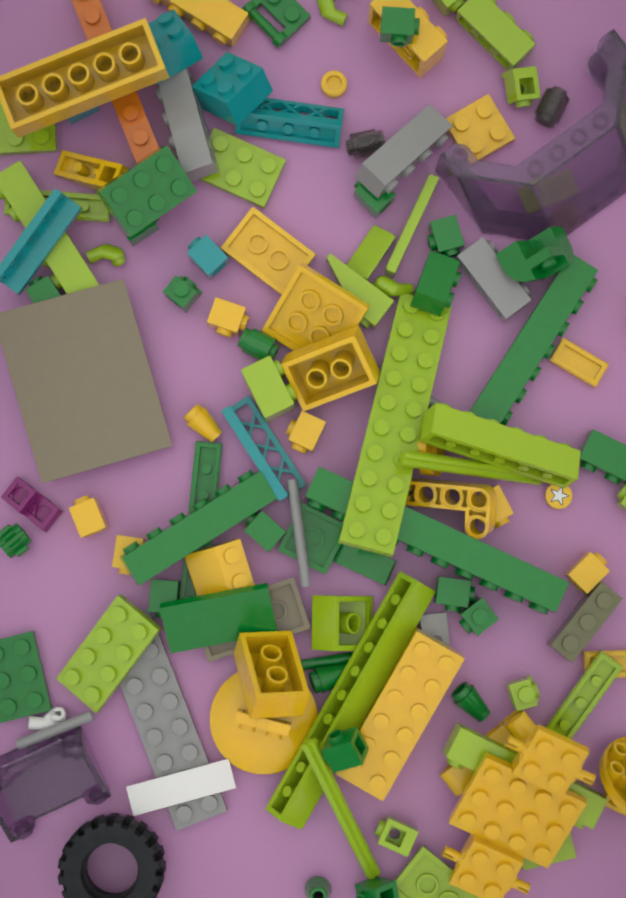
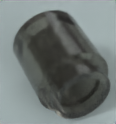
(551, 107)
(364, 143)

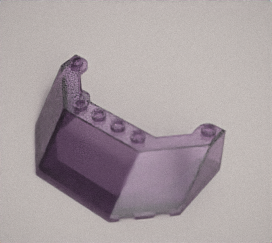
(561, 181)

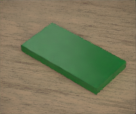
(217, 617)

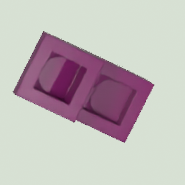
(31, 504)

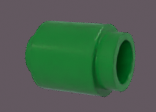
(258, 344)

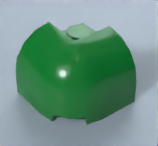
(537, 257)

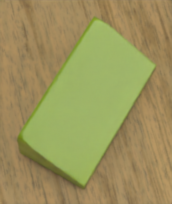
(371, 251)

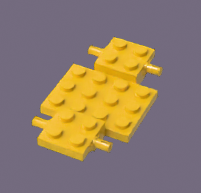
(517, 812)

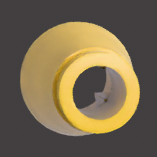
(202, 422)

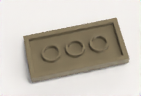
(288, 615)

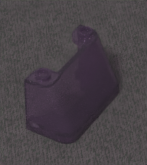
(46, 779)

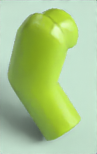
(329, 12)
(108, 252)
(393, 288)

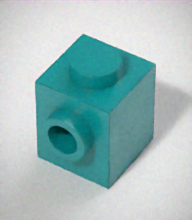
(207, 256)

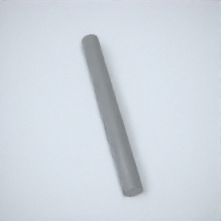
(299, 534)

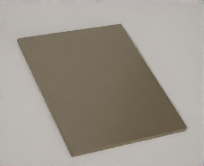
(82, 381)

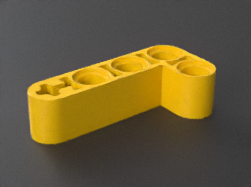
(467, 502)
(516, 724)

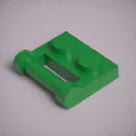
(285, 12)

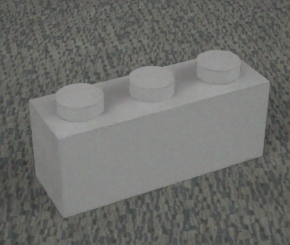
(492, 282)

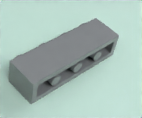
(188, 126)
(404, 151)

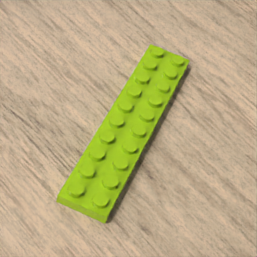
(394, 426)

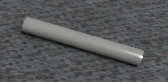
(55, 730)

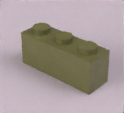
(584, 621)

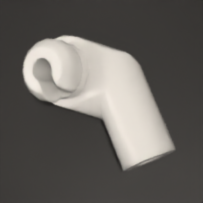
(53, 717)

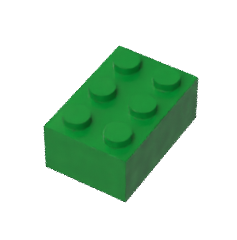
(146, 191)

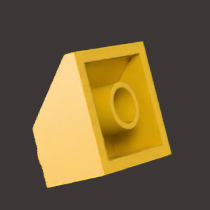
(219, 568)

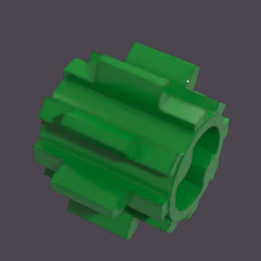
(14, 540)

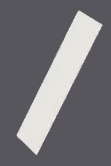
(181, 787)

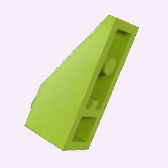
(363, 289)

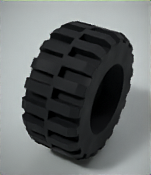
(114, 830)

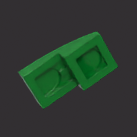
(366, 563)

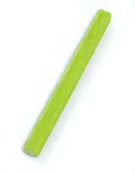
(461, 466)
(341, 808)

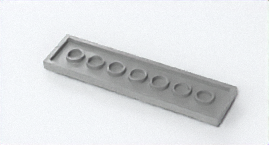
(168, 728)

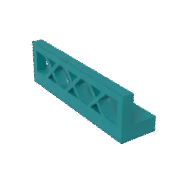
(291, 125)
(38, 241)
(253, 451)

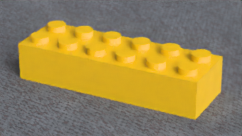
(81, 78)
(403, 711)

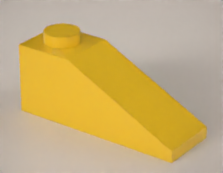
(86, 170)

